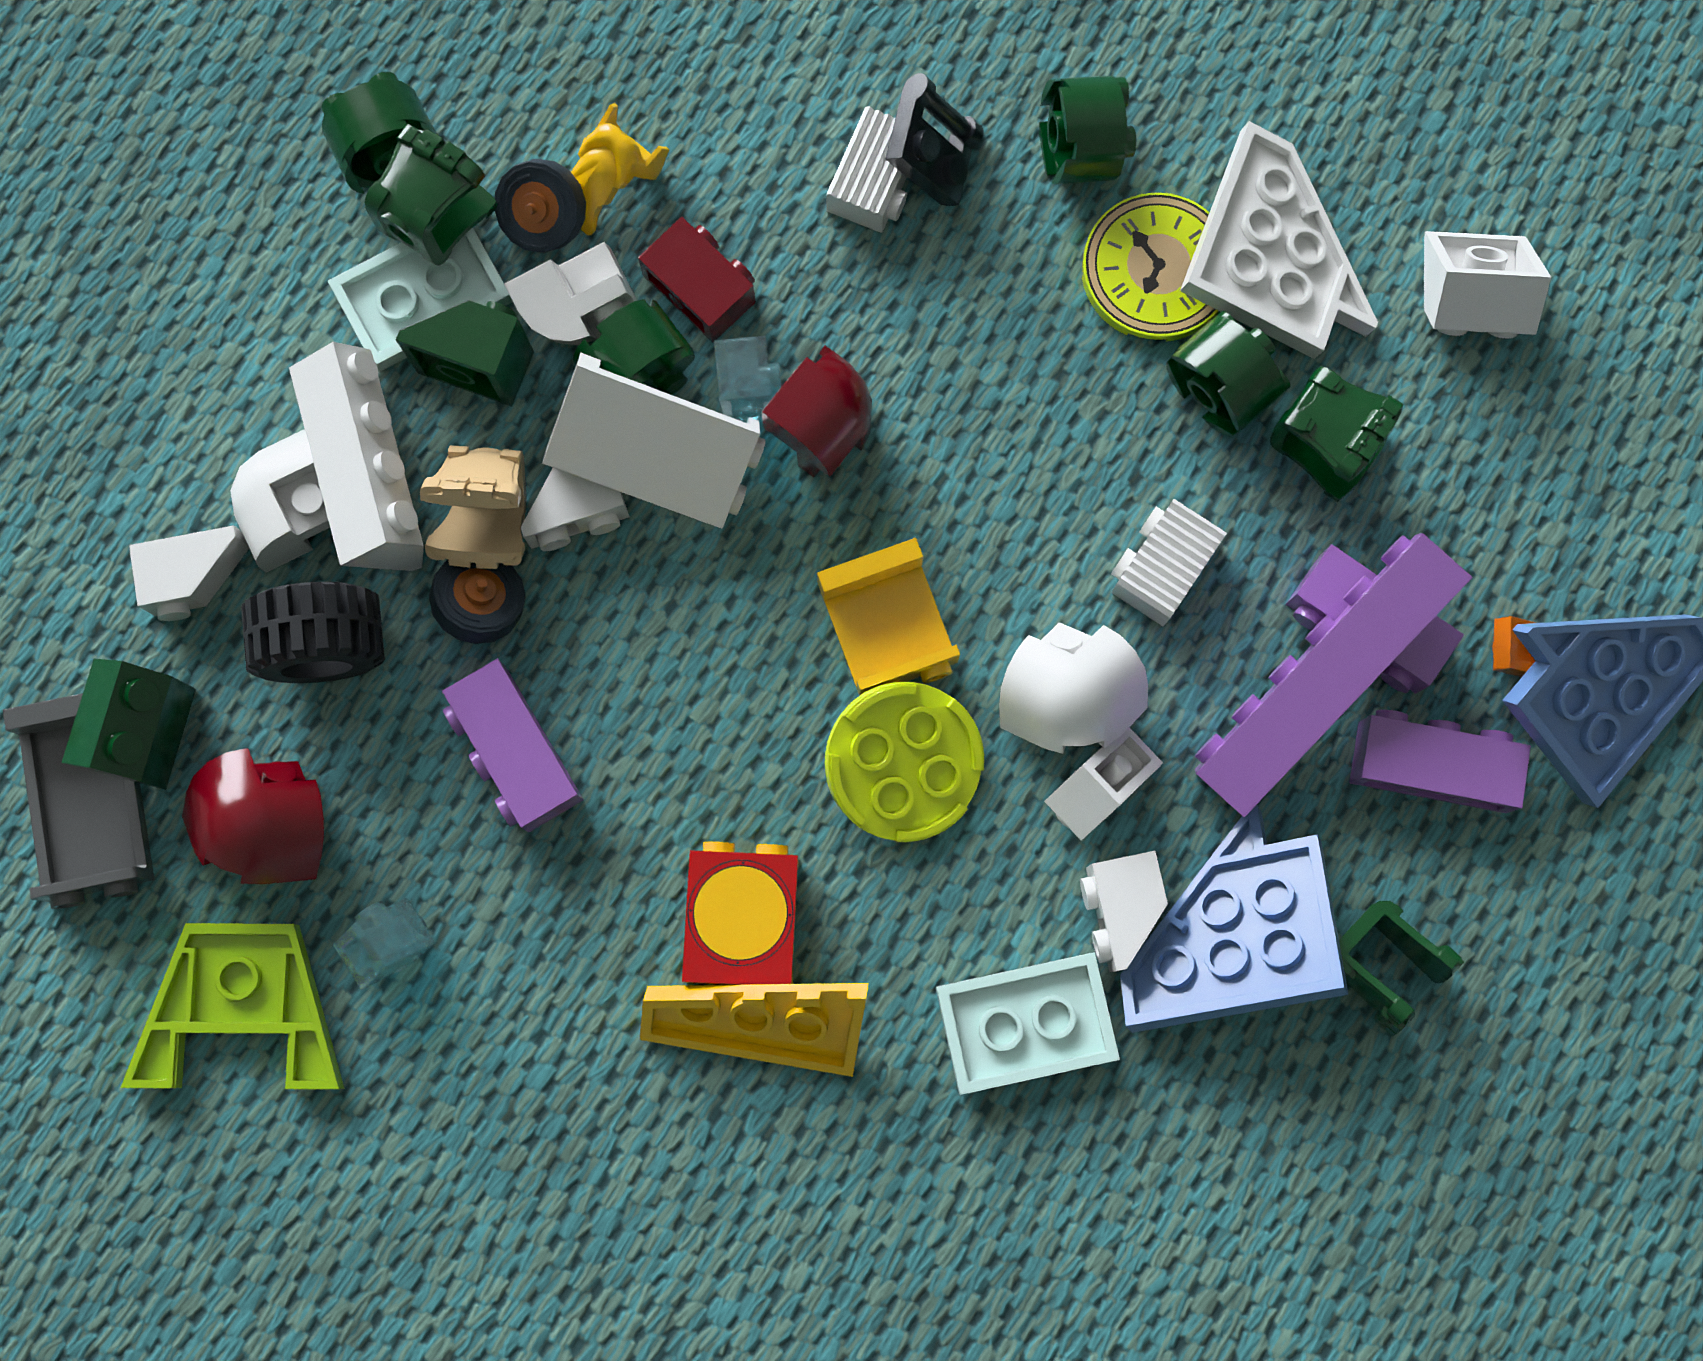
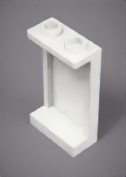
(652, 444)

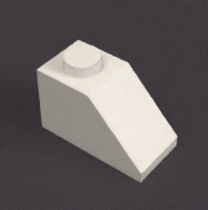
(184, 570)
(1103, 783)

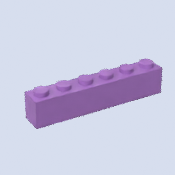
(1331, 673)

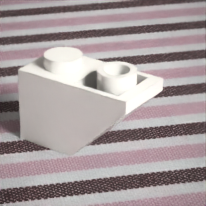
(570, 507)
(1127, 904)

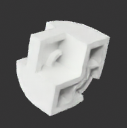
(571, 297)
(279, 502)
(1073, 689)

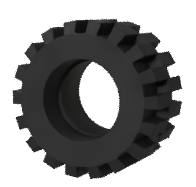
(312, 632)

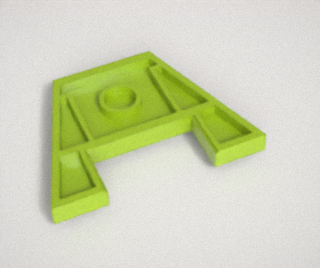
(237, 983)

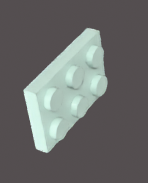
(405, 289)
(1027, 1023)

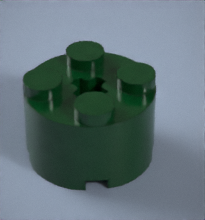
(365, 126)
(1086, 129)
(642, 347)
(1228, 373)

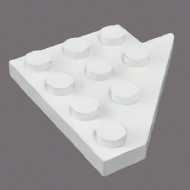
(1273, 251)

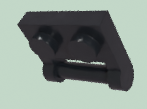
(925, 154)

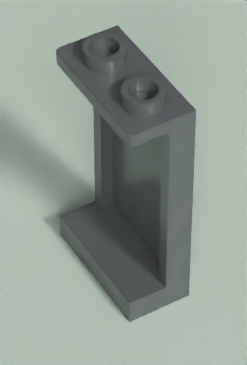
(83, 822)

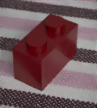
(698, 278)

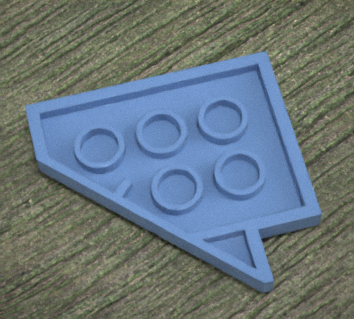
(1604, 692)

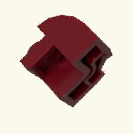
(821, 412)
(255, 819)

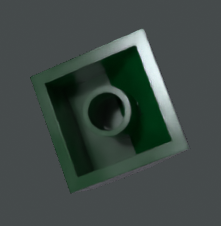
(471, 349)
(129, 723)

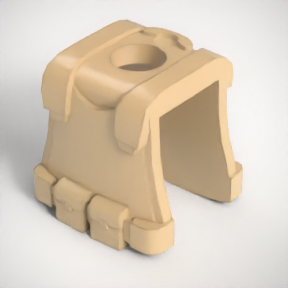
(486, 509)

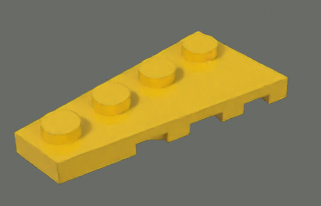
(770, 1023)

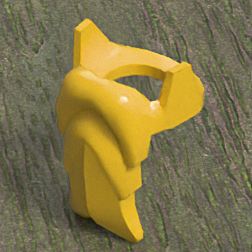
(609, 163)

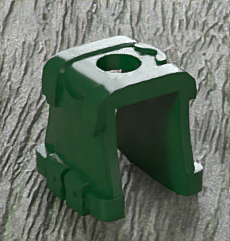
(428, 195)
(1335, 431)
(1435, 962)

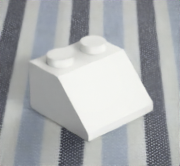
(1483, 284)

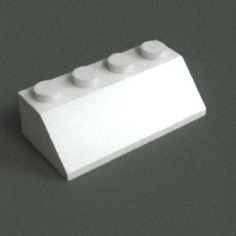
(357, 459)

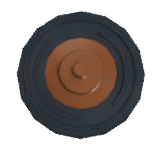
(540, 205)
(477, 602)

